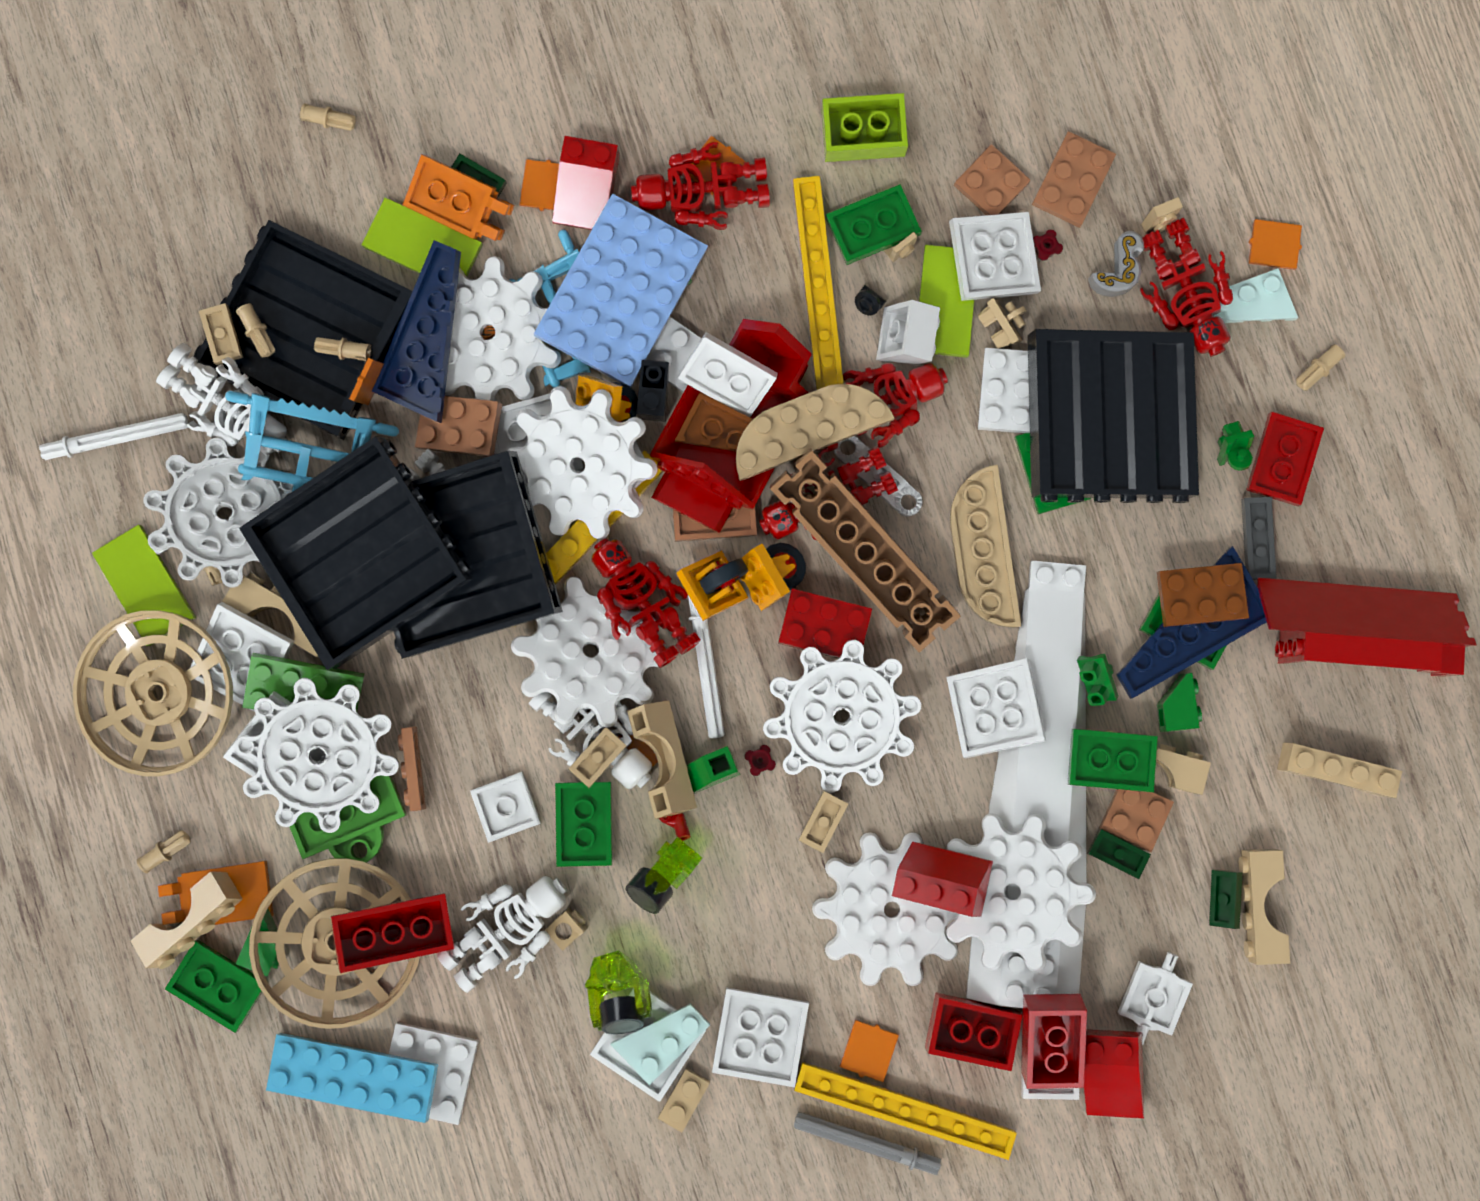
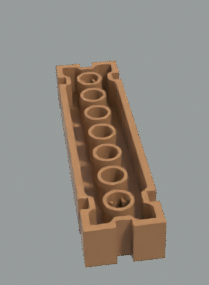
(865, 550)

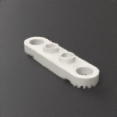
(873, 475)

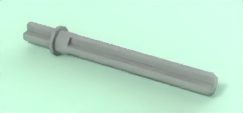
(867, 1143)

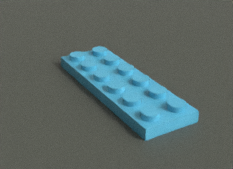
(352, 1077)

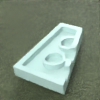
(1258, 299)
(661, 1042)

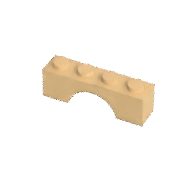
(253, 597)
(656, 727)
(1339, 770)
(1183, 772)
(1260, 872)
(210, 900)

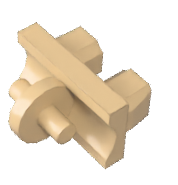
(994, 313)

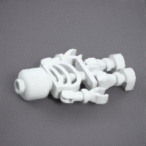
(226, 427)
(628, 768)
(543, 900)

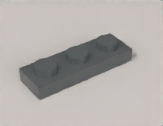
(1259, 537)

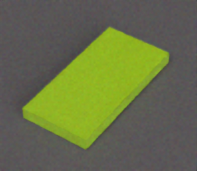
(408, 236)
(941, 289)
(141, 580)

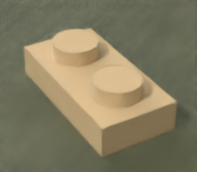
(1162, 215)
(220, 333)
(597, 757)
(823, 821)
(684, 1099)

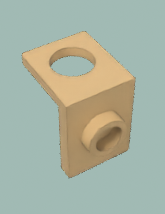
(903, 249)
(576, 923)

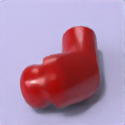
(679, 824)

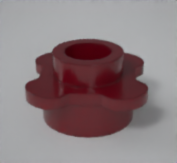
(1047, 252)
(764, 753)

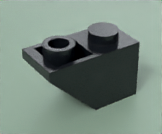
(653, 390)

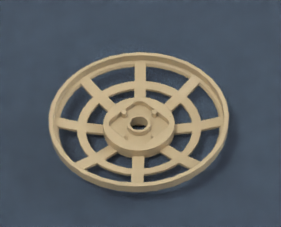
(140, 696)
(316, 949)

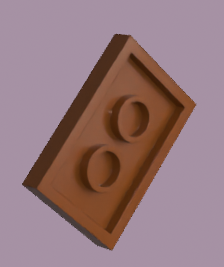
(1202, 595)

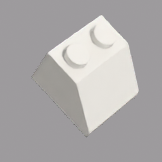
(908, 333)

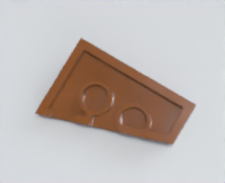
(713, 425)

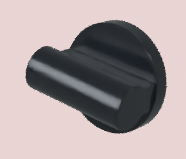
(868, 301)

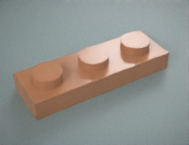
(411, 769)

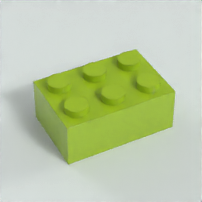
(864, 127)

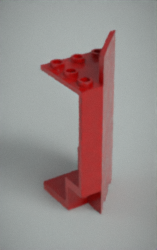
(705, 479)
(1366, 626)

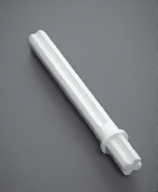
(78, 444)
(707, 674)

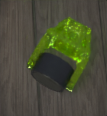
(652, 886)
(623, 1013)

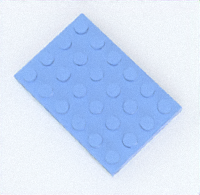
(620, 290)

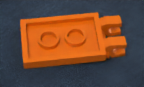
(455, 199)
(249, 879)

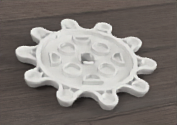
(513, 350)
(608, 459)
(192, 511)
(578, 679)
(846, 745)
(310, 785)
(1045, 896)
(865, 928)

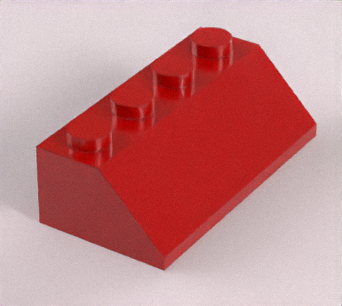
(392, 933)

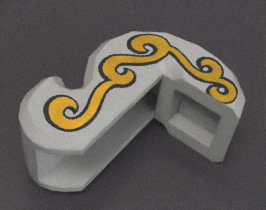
(1126, 265)

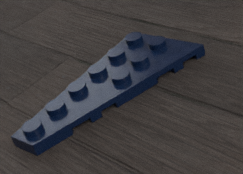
(420, 350)
(1181, 646)

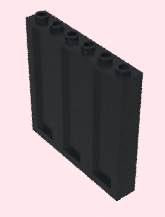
(306, 295)
(1112, 415)
(497, 533)
(356, 552)

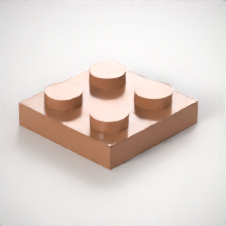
(992, 182)
(1136, 817)

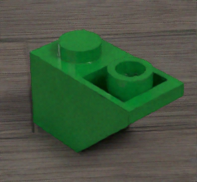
(1178, 706)
(712, 769)

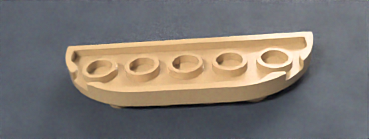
(808, 423)
(984, 549)

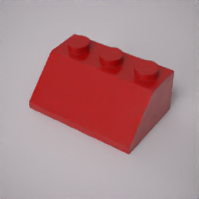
(943, 879)

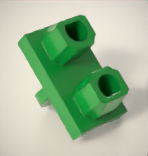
(1235, 446)
(1098, 679)

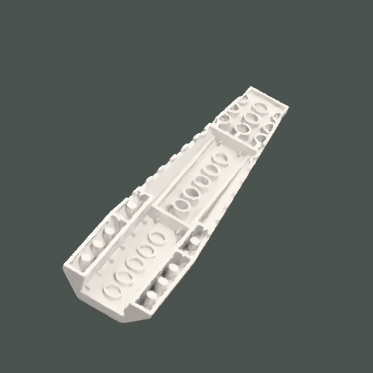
(1036, 775)

